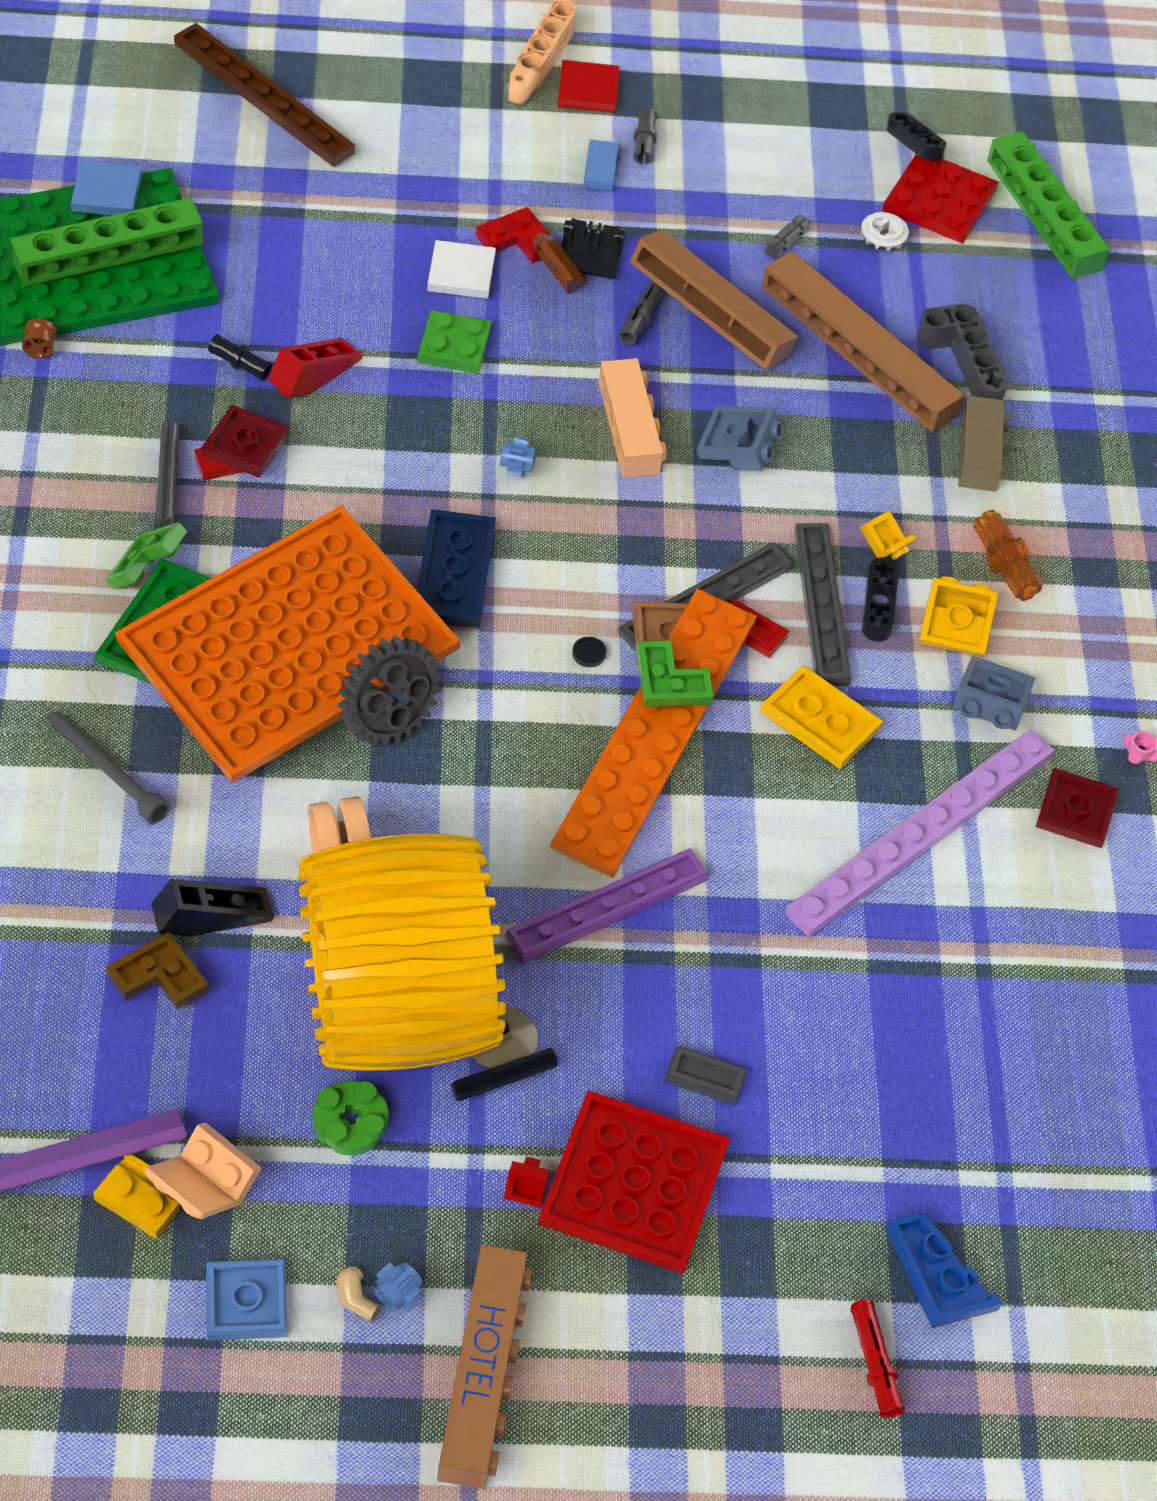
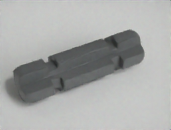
(787, 236)

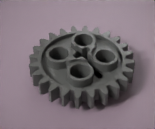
(404, 668)

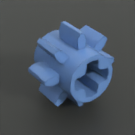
(518, 457)
(398, 1287)

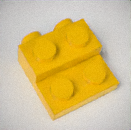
(958, 616)

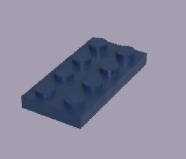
(456, 565)

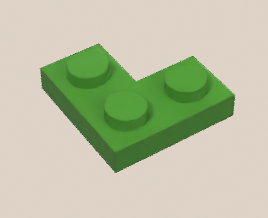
(143, 551)
(666, 685)

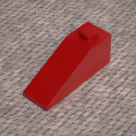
(311, 365)

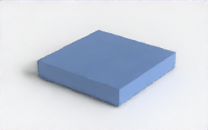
(105, 188)
(246, 1299)

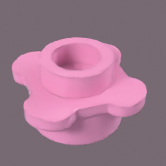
(1141, 740)

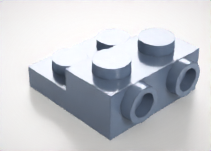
(741, 436)
(993, 693)

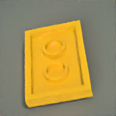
(821, 716)

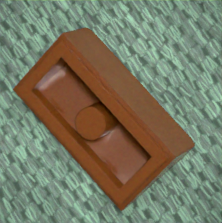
(558, 262)

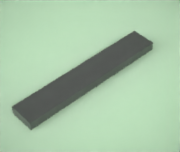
(732, 581)
(822, 603)

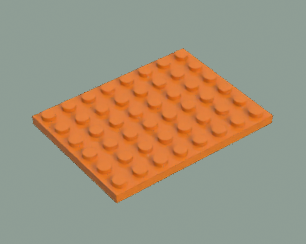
(265, 644)

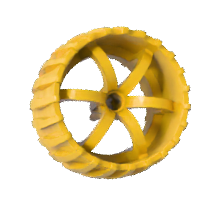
(402, 951)

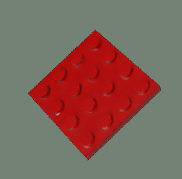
(634, 1181)

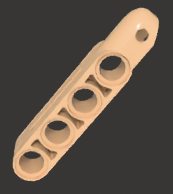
(542, 50)

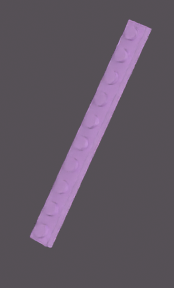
(918, 833)

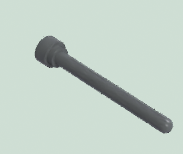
(150, 805)

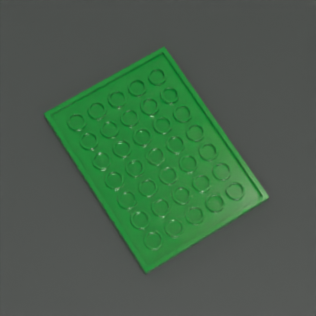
(104, 295)

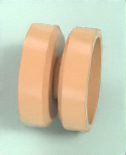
(325, 829)

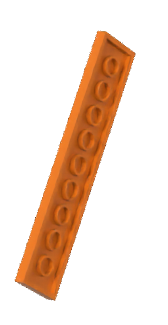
(649, 742)

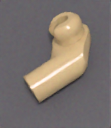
(351, 1294)

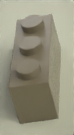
(982, 443)

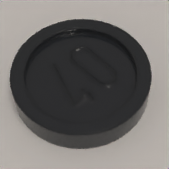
(589, 651)

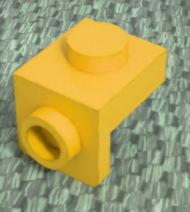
(886, 536)

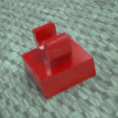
(527, 1182)

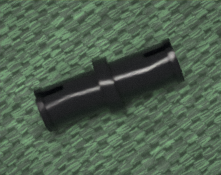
(240, 357)

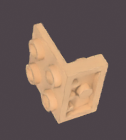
(207, 1175)

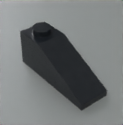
(207, 907)

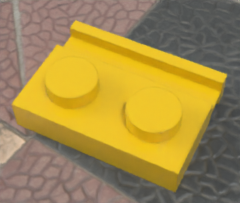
(136, 1198)

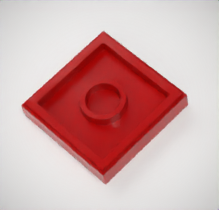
(588, 86)

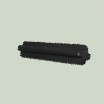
(504, 1074)

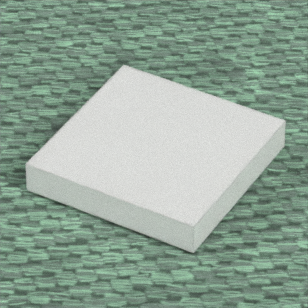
(461, 269)

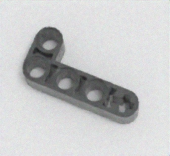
(964, 332)

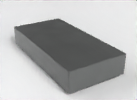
(706, 1075)

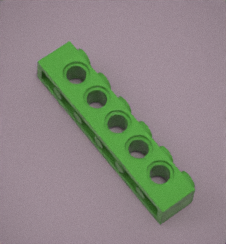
(1048, 205)
(107, 241)

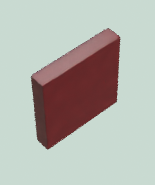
(245, 441)
(1077, 808)

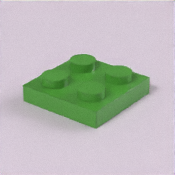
(454, 342)

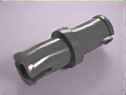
(645, 136)

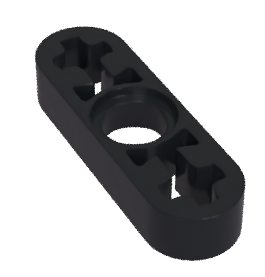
(916, 136)
(887, 589)

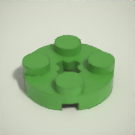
(356, 1098)

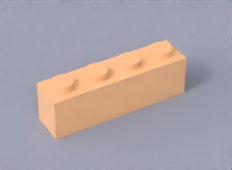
(631, 418)

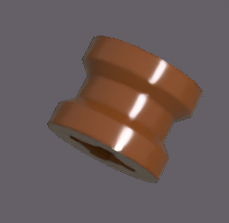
(39, 338)

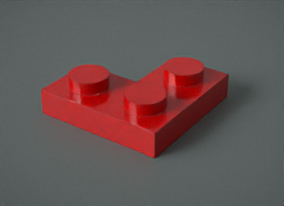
(510, 230)

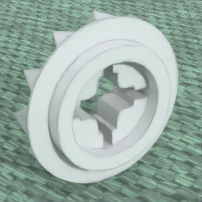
(877, 223)

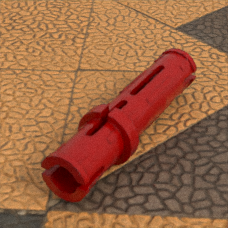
(881, 1373)

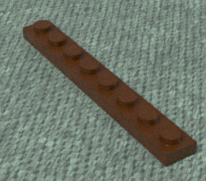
(264, 94)

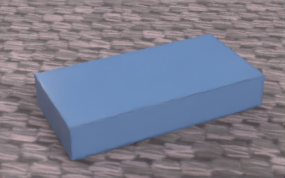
(600, 165)

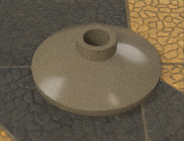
(517, 1043)

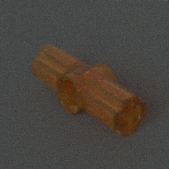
(1007, 555)

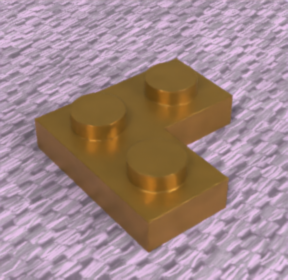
(161, 963)

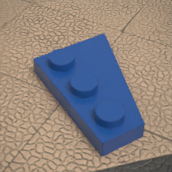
(938, 1277)

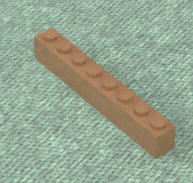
(863, 341)

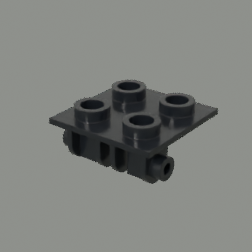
(591, 249)

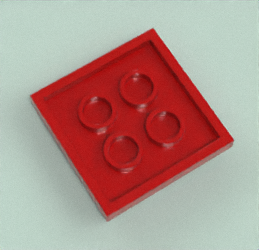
(941, 197)

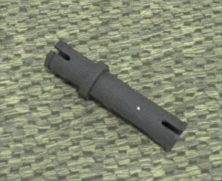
(640, 316)

